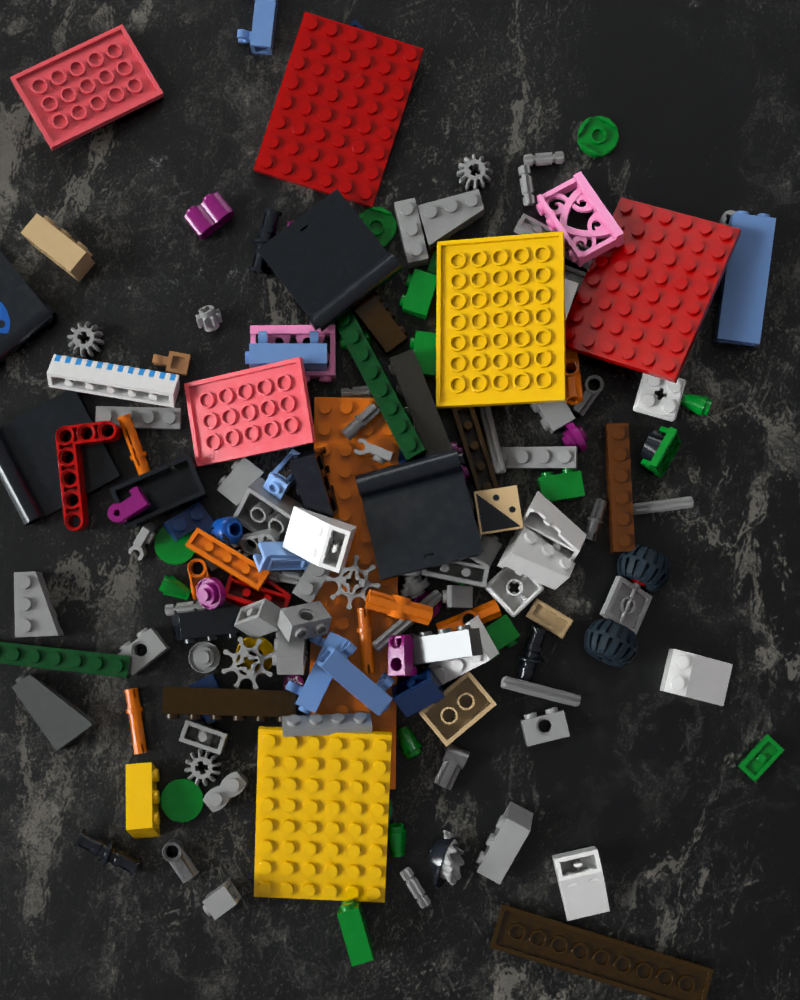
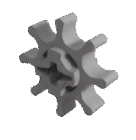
(363, 584)
(245, 652)

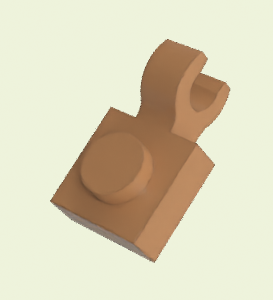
(175, 363)

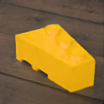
(142, 800)

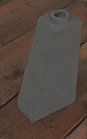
(53, 713)

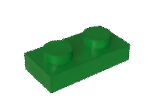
(760, 758)

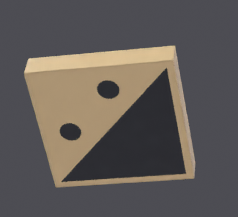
(498, 510)

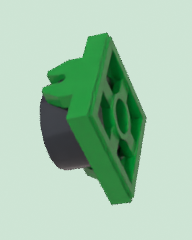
(660, 450)

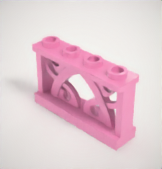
(585, 193)
(302, 332)

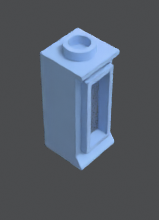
(280, 478)
(276, 557)

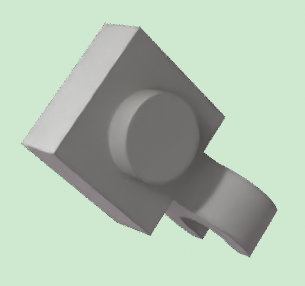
(379, 454)
(144, 537)

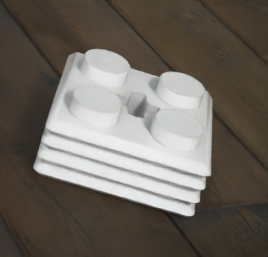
(665, 408)
(513, 602)

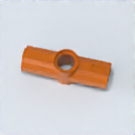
(574, 391)
(398, 607)
(486, 613)

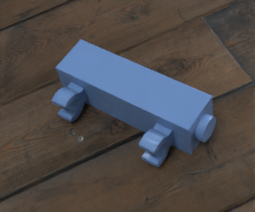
(263, 28)
(263, 353)
(318, 680)
(355, 681)

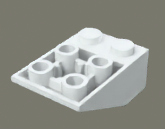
(319, 539)
(581, 882)

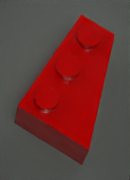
(243, 594)

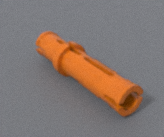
(134, 444)
(365, 640)
(135, 720)

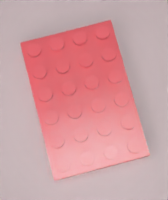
(86, 87)
(250, 412)

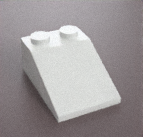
(696, 677)

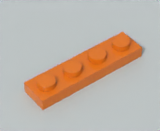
(227, 559)

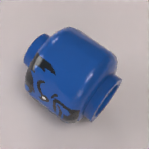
(227, 530)

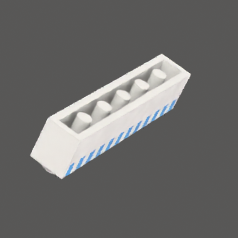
(113, 380)

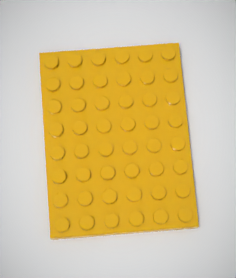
(501, 321)
(322, 815)

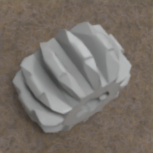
(471, 165)
(91, 345)
(198, 773)

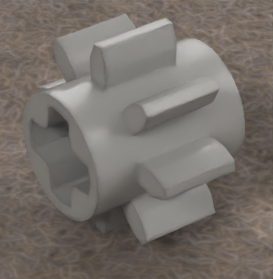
(208, 318)

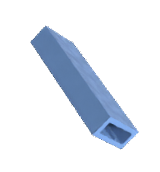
(745, 281)

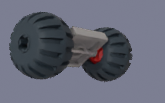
(615, 638)

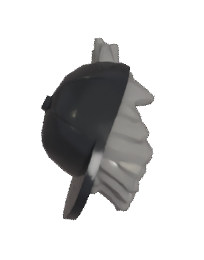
(446, 860)

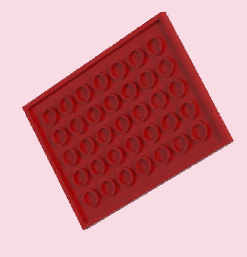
(338, 109)
(652, 292)

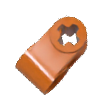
(195, 578)

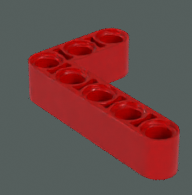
(76, 467)

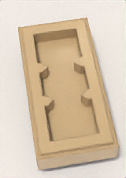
(549, 618)

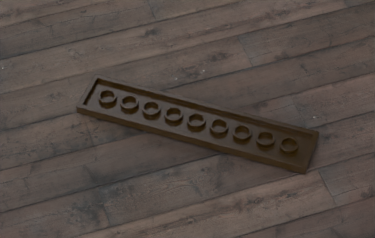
(599, 956)

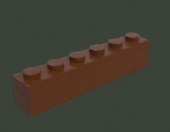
(619, 487)

